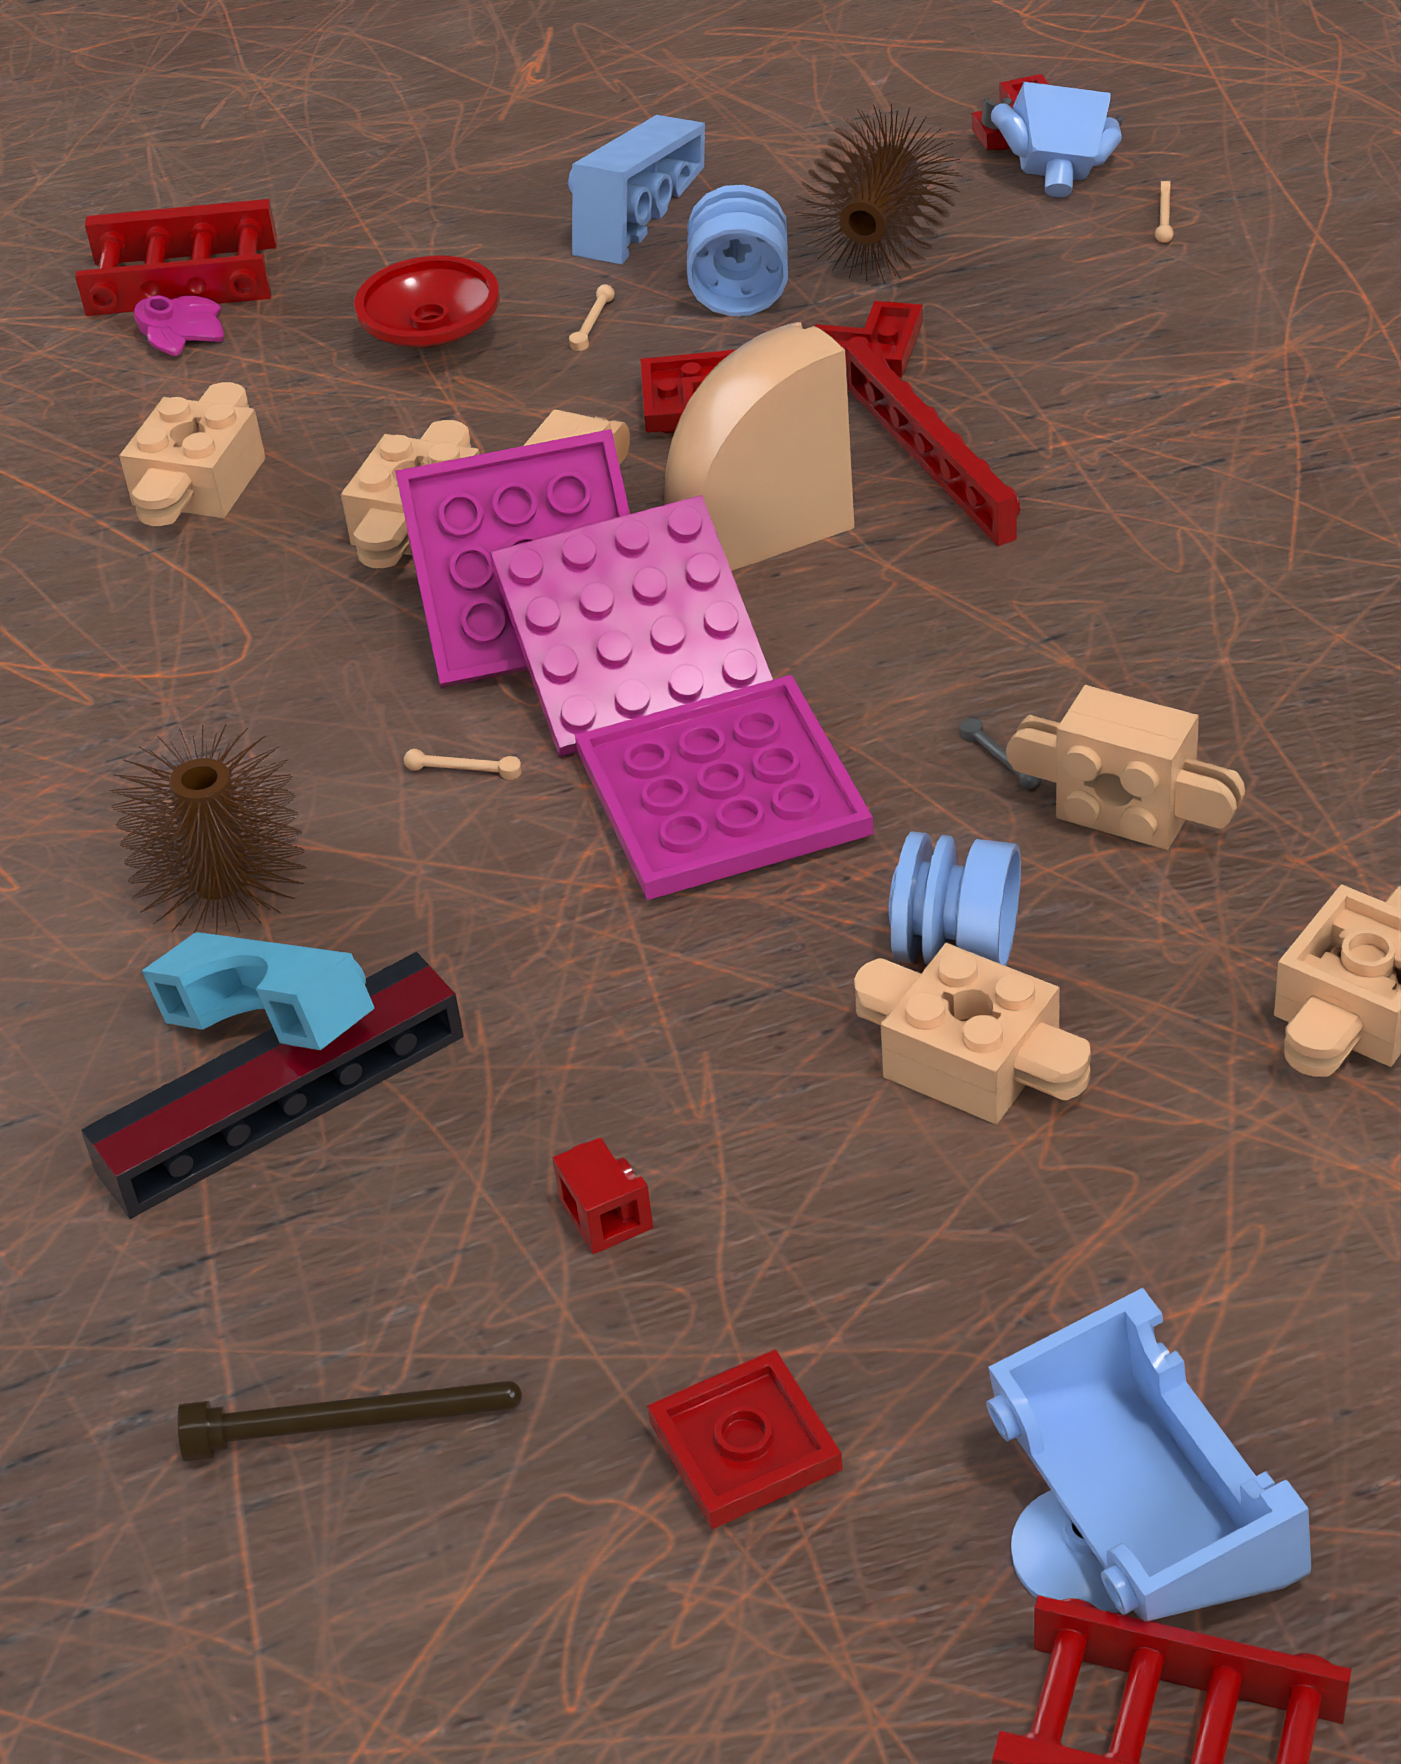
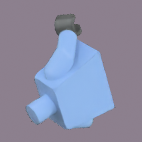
(1056, 132)

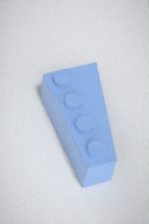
(630, 183)

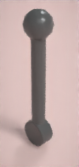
(972, 730)

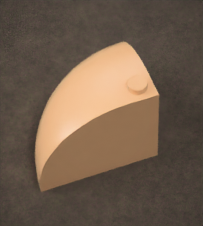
(769, 445)

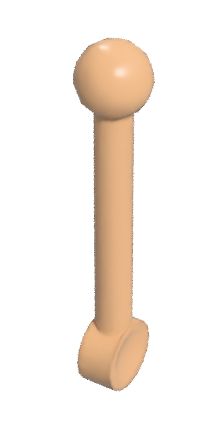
(1164, 231)
(579, 340)
(508, 767)

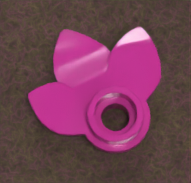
(178, 320)

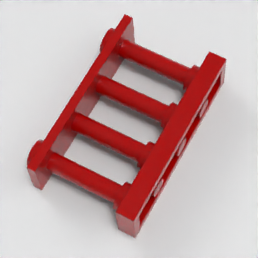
(176, 234)
(1153, 1652)

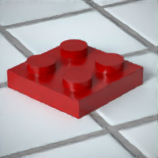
(744, 1438)

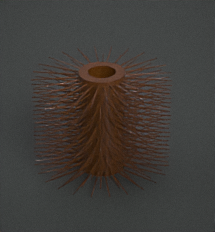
(879, 193)
(209, 829)

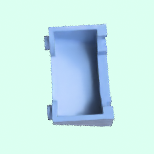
(1147, 1467)

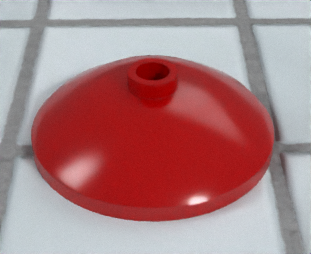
(427, 301)

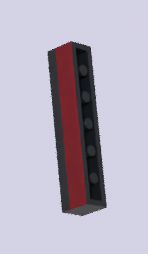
(267, 1090)

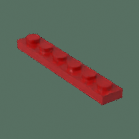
(933, 444)

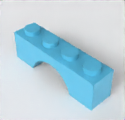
(304, 990)

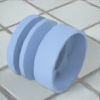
(737, 250)
(943, 901)

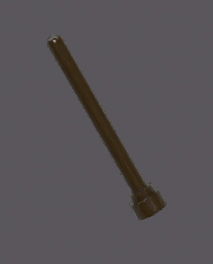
(210, 1429)

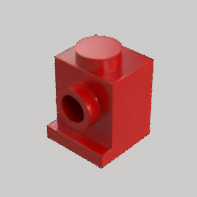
(602, 1195)

